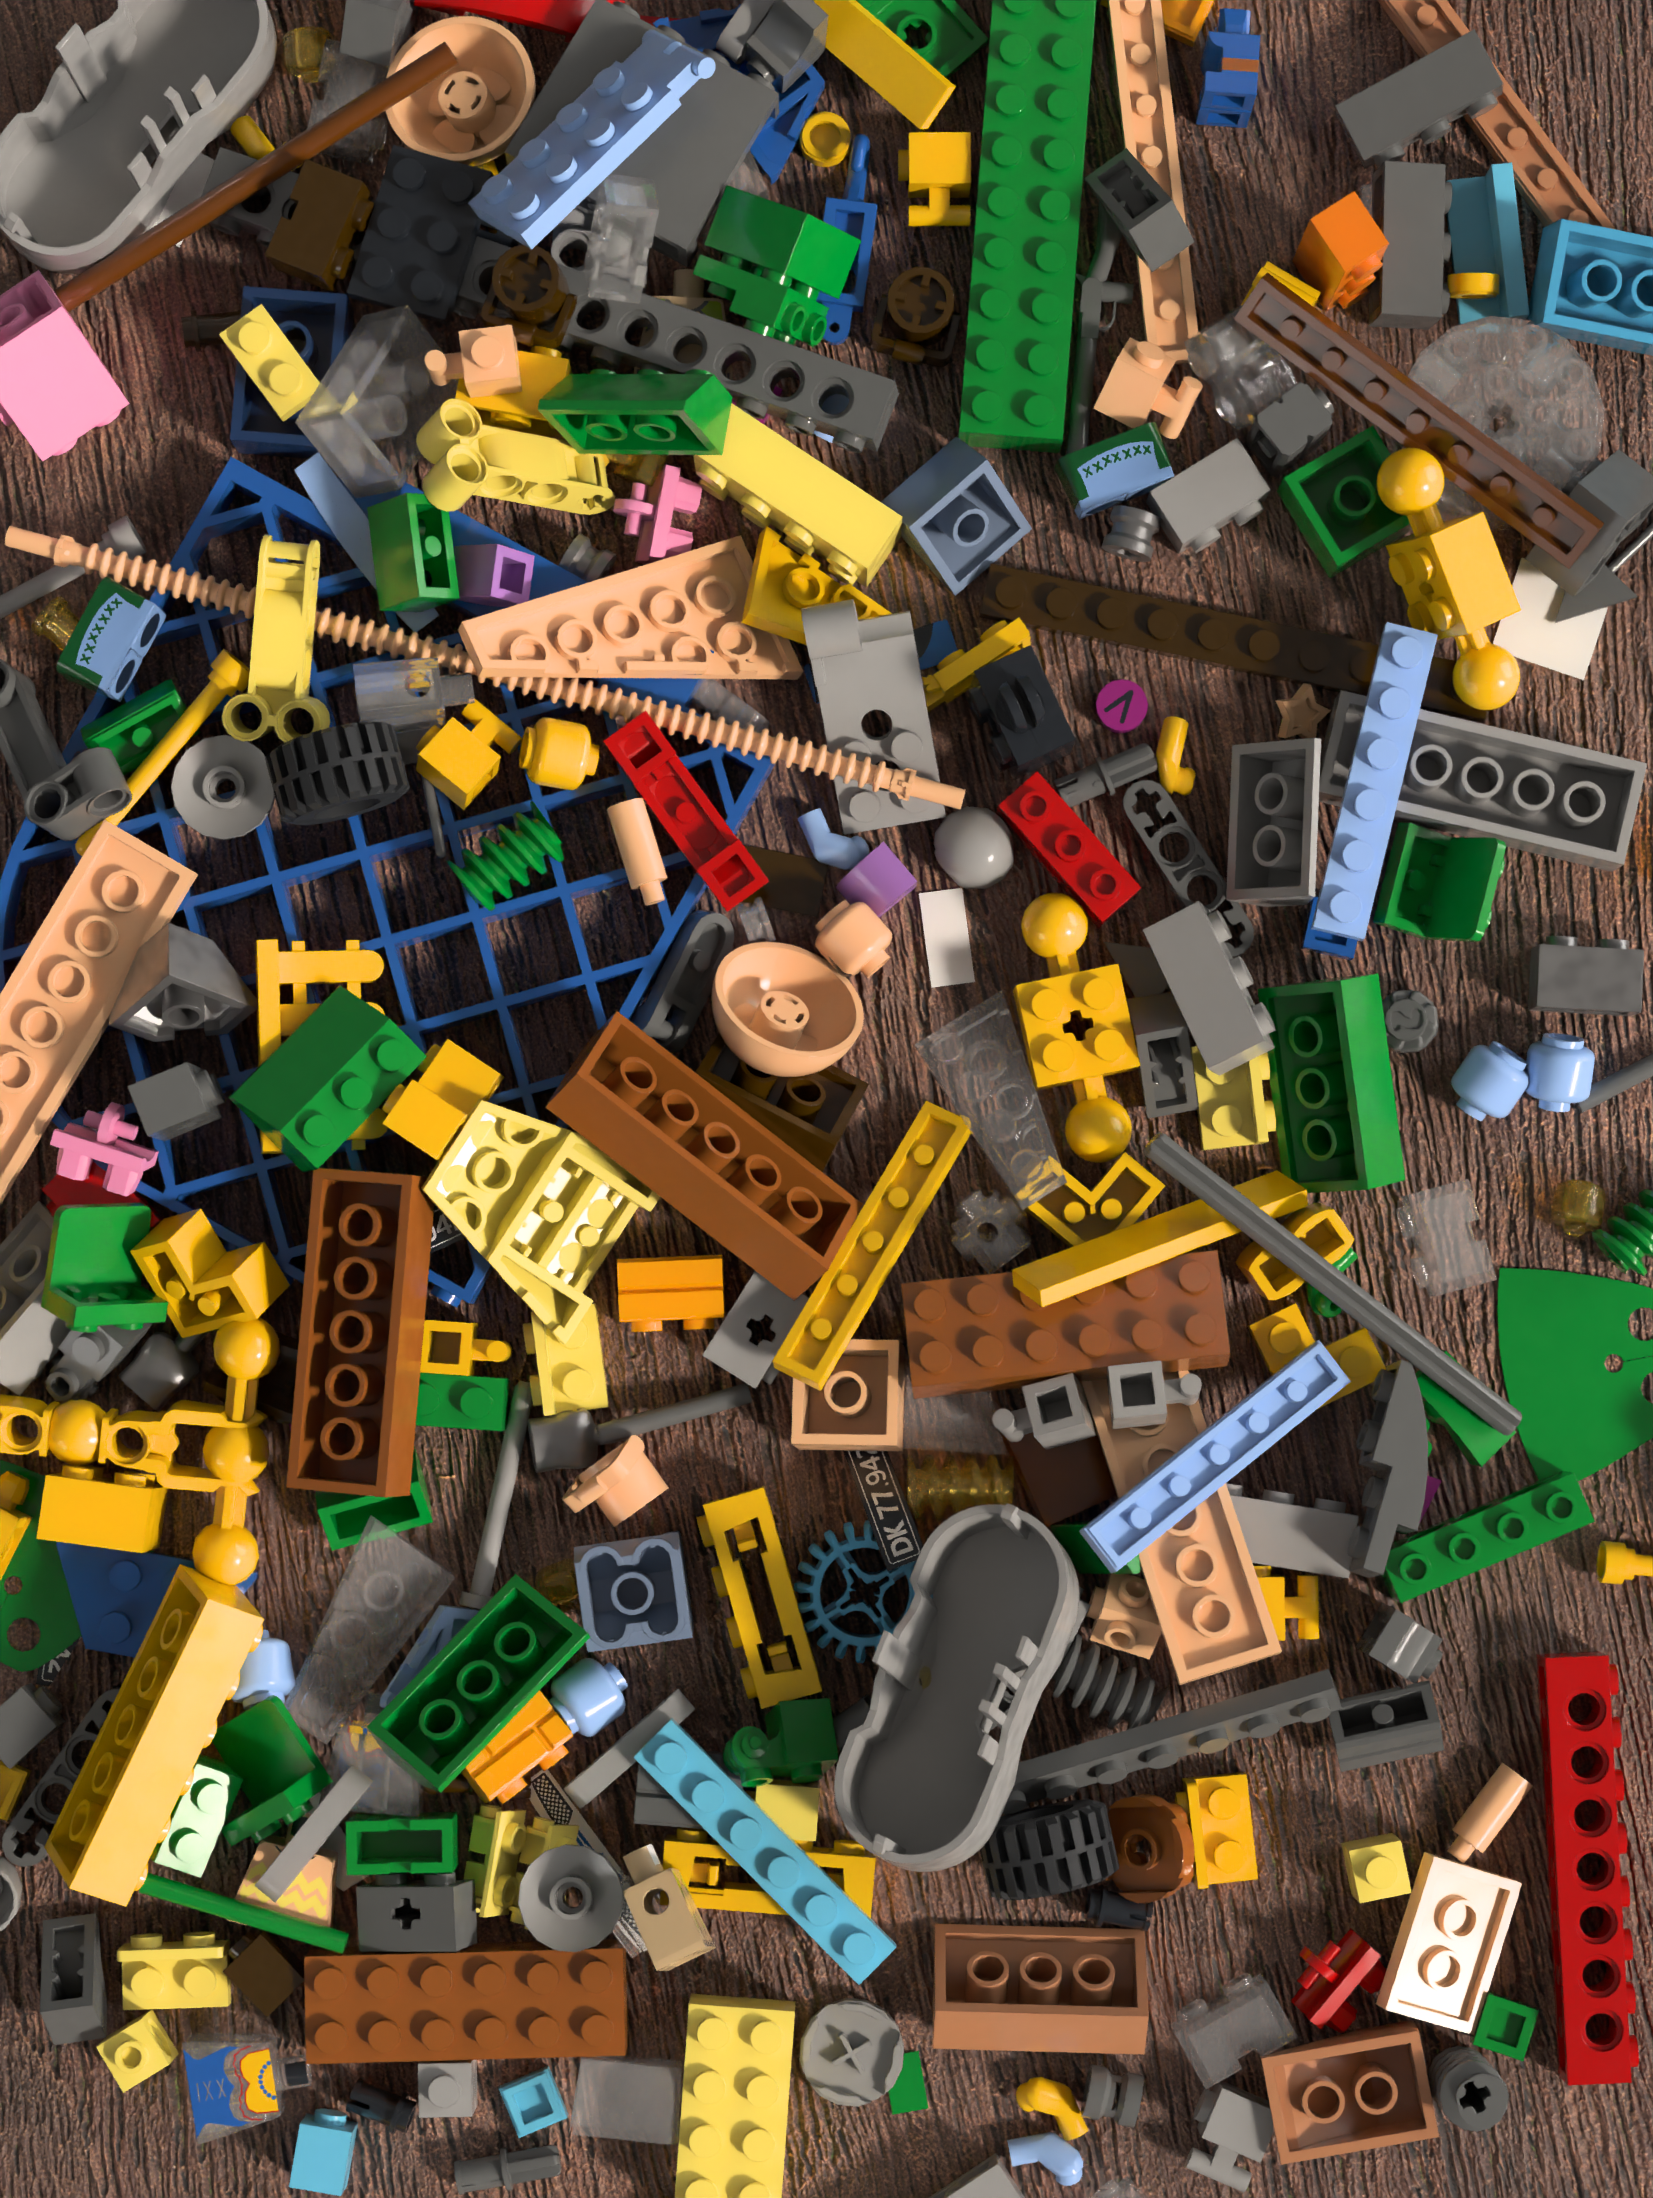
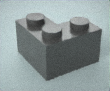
(1619, 496)

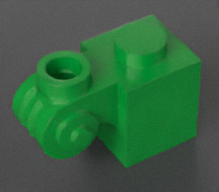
(797, 1746)

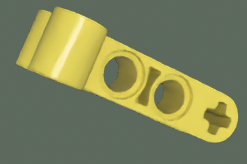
(507, 465)
(281, 643)

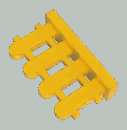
(281, 1020)

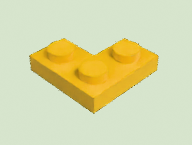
(1286, 1335)

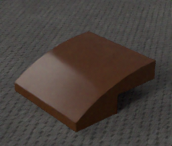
(1063, 1477)

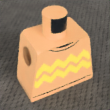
(312, 1891)

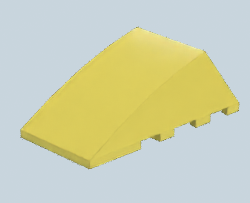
(536, 1206)

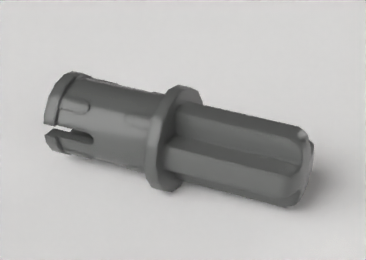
(1106, 775)
(507, 2168)

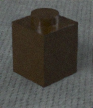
(264, 1970)

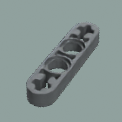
(1194, 865)
(62, 1771)

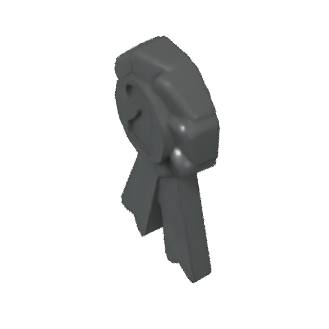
(1409, 1021)

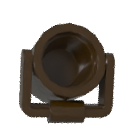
(533, 295)
(918, 315)

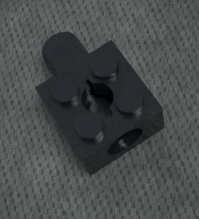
(1020, 713)

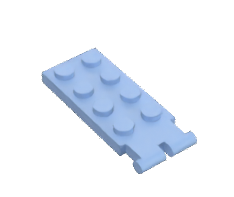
(590, 138)

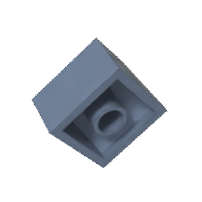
(957, 515)

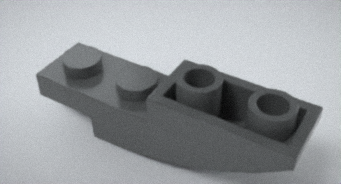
(1398, 1449)

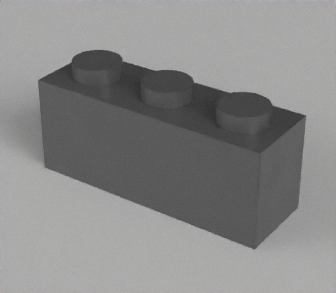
(1420, 101)
(1410, 212)

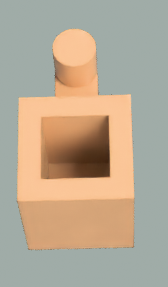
(485, 362)
(1139, 386)

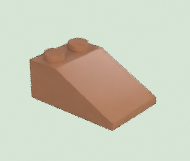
(1350, 2093)

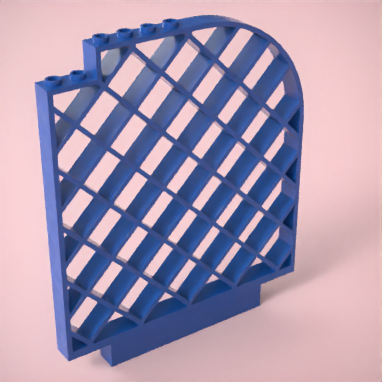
(547, 579)

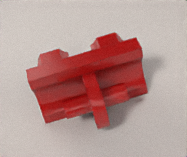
(1333, 1977)

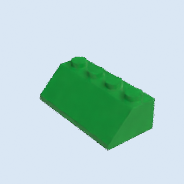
(1333, 1084)
(476, 1684)

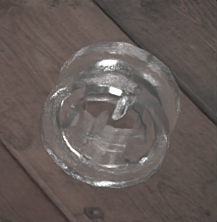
(756, 922)

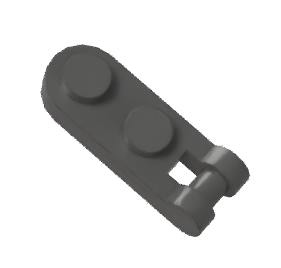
(685, 979)

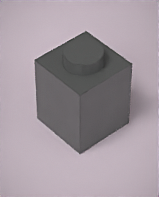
(27, 1722)

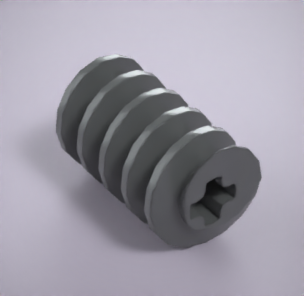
(1106, 1688)
(1487, 2093)

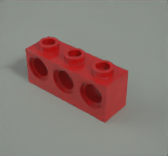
(1068, 849)

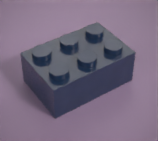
(318, 330)

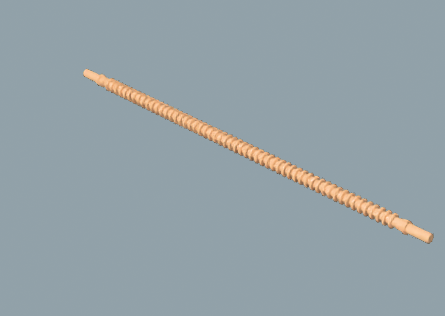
(902, 782)

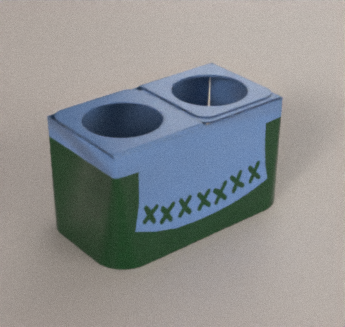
(1114, 470)
(110, 640)

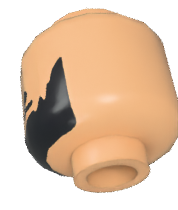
(853, 939)

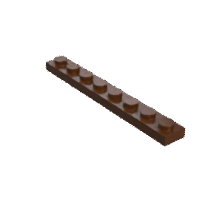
(1418, 420)

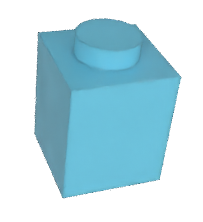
(323, 2152)

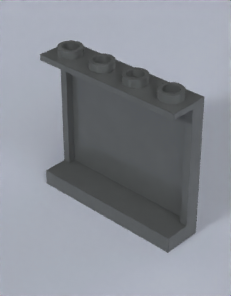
(690, 152)

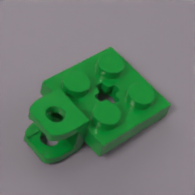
(951, 32)

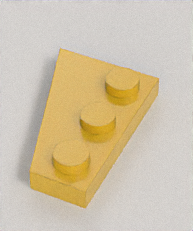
(786, 583)

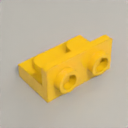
(1220, 1828)

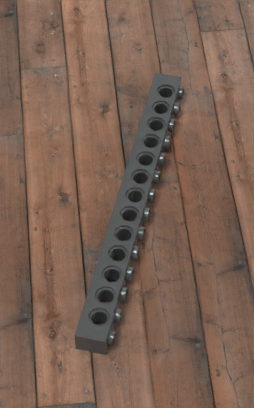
(674, 327)

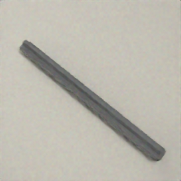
(1332, 1283)

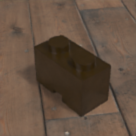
(323, 227)

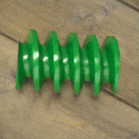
(508, 858)
(1630, 1238)

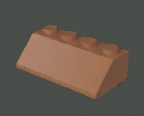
(1040, 1989)

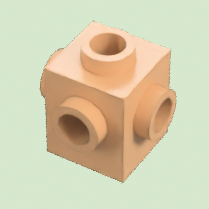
(1124, 1616)

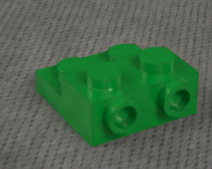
(766, 305)

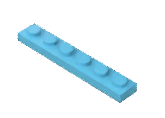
(765, 1851)

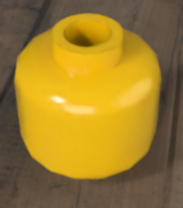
(558, 753)

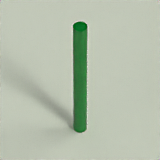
(244, 1913)

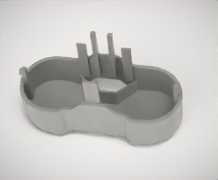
(129, 91)
(922, 1771)

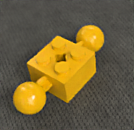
(1450, 577)
(1097, 1125)

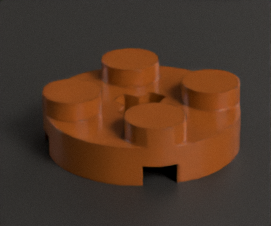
(1170, 1842)

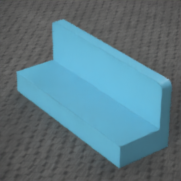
(1488, 240)

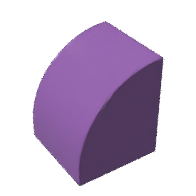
(493, 574)
(877, 881)

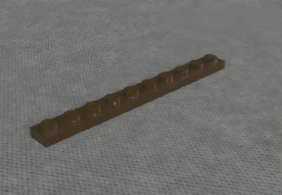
(1202, 636)

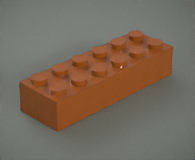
(705, 1156)
(361, 1333)
(993, 1337)
(465, 2003)

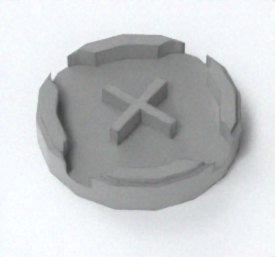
(851, 2052)

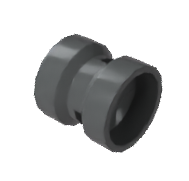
(1100, 2093)

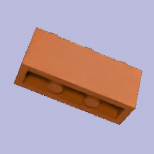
(1341, 252)

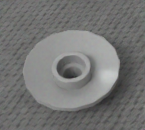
(197, 784)
(544, 1902)

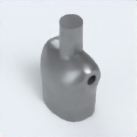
(162, 1368)
(564, 1440)

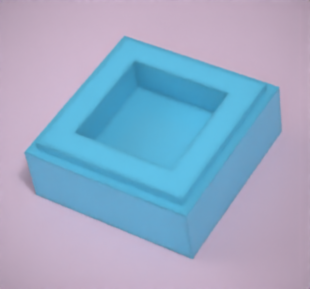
(533, 2101)

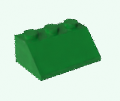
(640, 412)
(327, 1078)

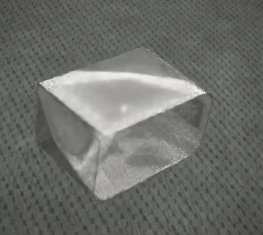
(628, 2098)

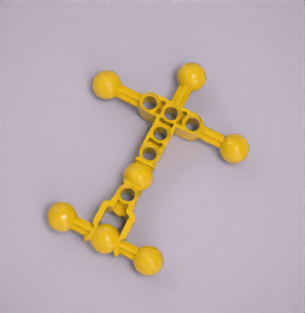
(232, 1449)

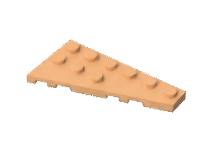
(638, 626)

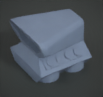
(634, 1591)

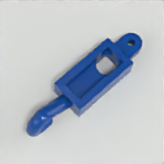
(859, 220)

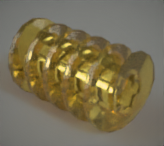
(957, 1486)

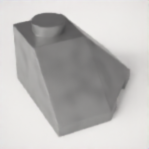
(180, 985)

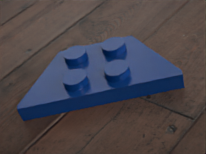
(795, 104)
(119, 1593)

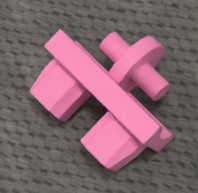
(656, 536)
(124, 1158)

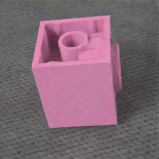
(50, 372)

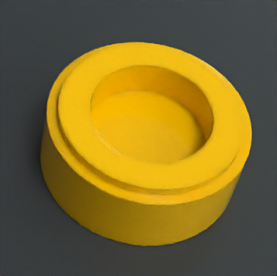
(825, 139)
(1473, 285)

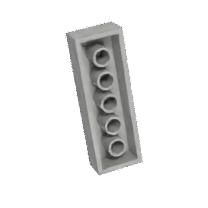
(1500, 786)

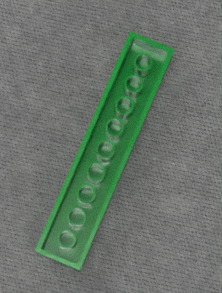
(1027, 224)

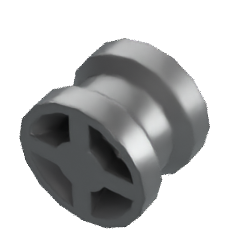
(1131, 533)
(586, 560)

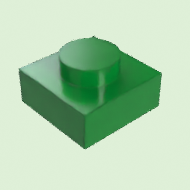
(1505, 2026)

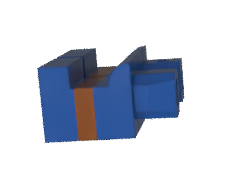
(1229, 71)

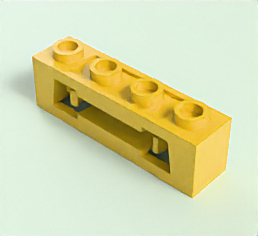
(785, 1681)
(682, 1848)

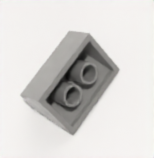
(1273, 822)
(27, 1330)

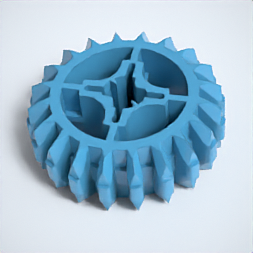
(826, 1615)

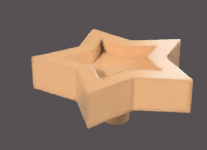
(1300, 714)

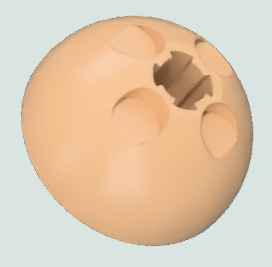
(489, 71)
(784, 1009)

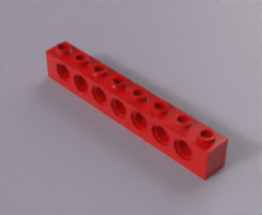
(1613, 2054)

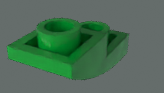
(1470, 1432)

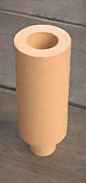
(638, 848)
(1488, 1812)

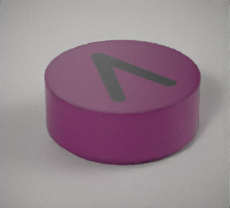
(1121, 706)

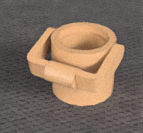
(617, 1482)

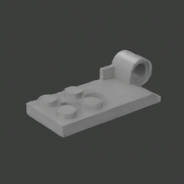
(866, 669)

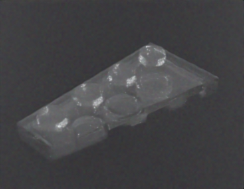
(992, 1090)
(368, 1621)

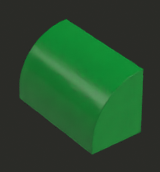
(347, 1514)

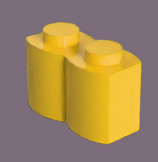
(1316, 1227)

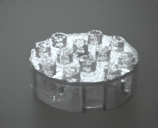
(1526, 381)

